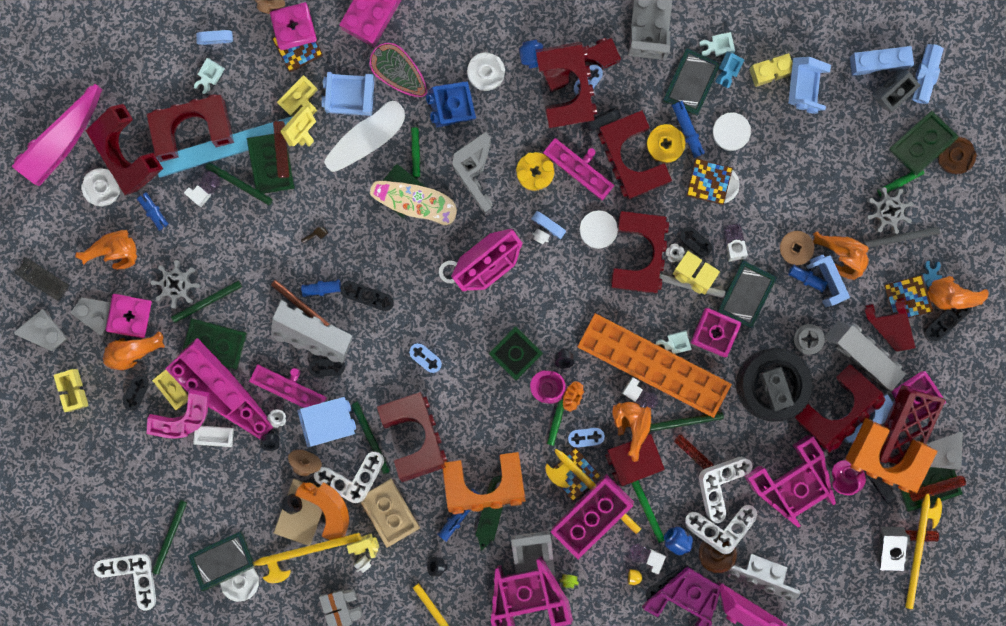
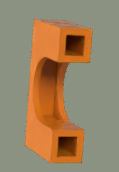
(906, 474)
(508, 492)

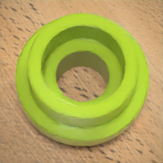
(569, 581)

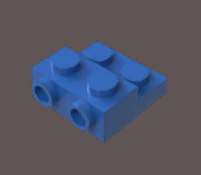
(450, 104)

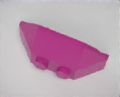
(487, 260)
(745, 611)

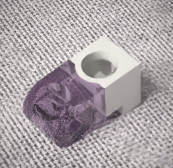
(204, 190)
(735, 242)
(638, 395)
(643, 554)

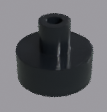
(564, 359)
(269, 441)
(291, 504)
(436, 566)

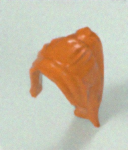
(113, 246)
(851, 253)
(949, 295)
(122, 353)
(638, 418)

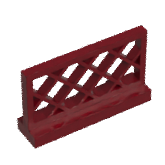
(896, 423)

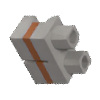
(339, 600)

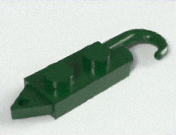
(489, 518)

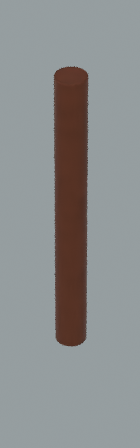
(297, 302)

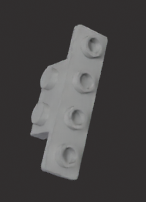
(764, 575)

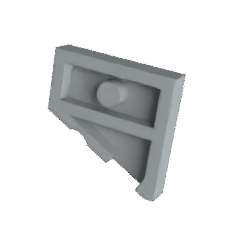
(92, 313)
(42, 331)
(949, 452)

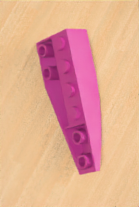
(57, 140)
(201, 371)

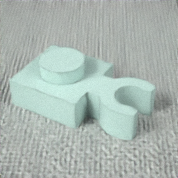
(720, 44)
(210, 73)
(677, 342)

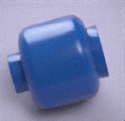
(528, 53)
(678, 540)

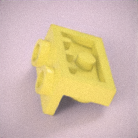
(366, 542)

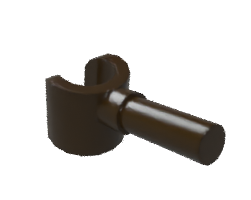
(321, 232)

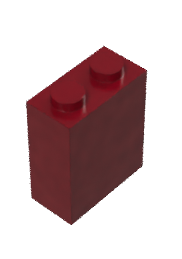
(628, 471)

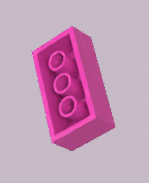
(368, 19)
(592, 516)

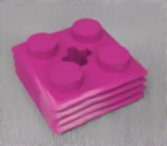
(303, 32)
(122, 304)
(726, 326)
(922, 383)

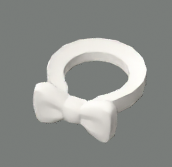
(441, 271)

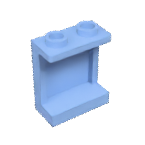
(805, 83)
(348, 94)
(834, 280)
(326, 421)

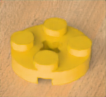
(672, 135)
(525, 176)

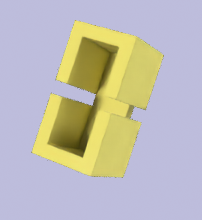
(765, 71)
(687, 268)
(70, 382)

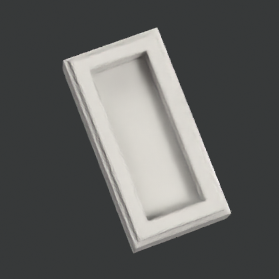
(214, 436)

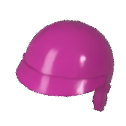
(548, 387)
(847, 480)

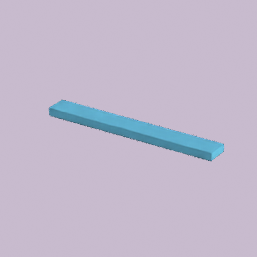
(208, 152)

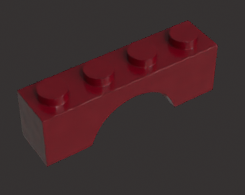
(602, 54)

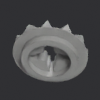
(815, 332)

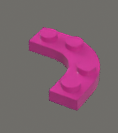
(183, 425)

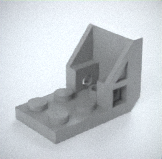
(650, 29)
(474, 154)
(529, 547)

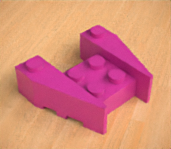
(800, 486)
(529, 593)

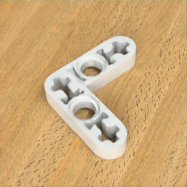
(716, 480)
(351, 485)
(727, 534)
(138, 572)

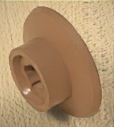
(269, 5)
(800, 239)
(304, 462)

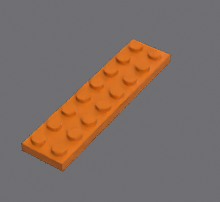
(654, 365)

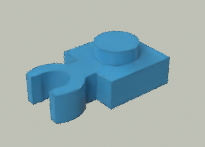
(730, 67)
(931, 273)

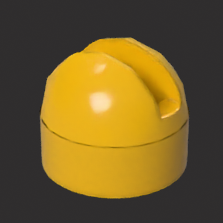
(634, 577)

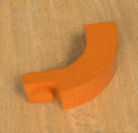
(332, 506)

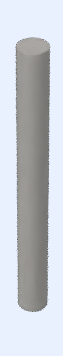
(672, 280)

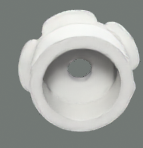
(541, 236)
(678, 257)
(277, 413)
(362, 564)

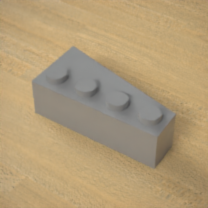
(309, 333)
(866, 354)

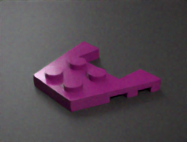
(690, 592)

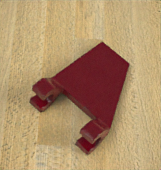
(893, 327)

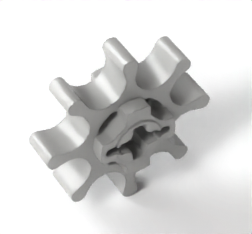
(894, 216)
(167, 284)

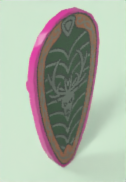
(397, 70)

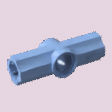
(927, 73)

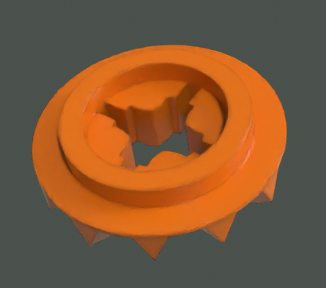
(573, 396)

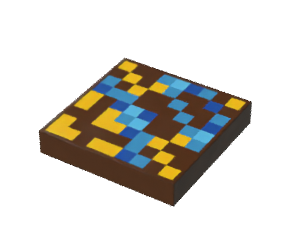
(300, 55)
(709, 181)
(914, 293)
(577, 487)

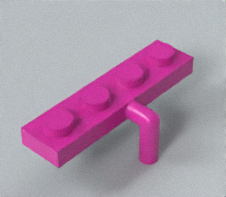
(579, 168)
(286, 387)

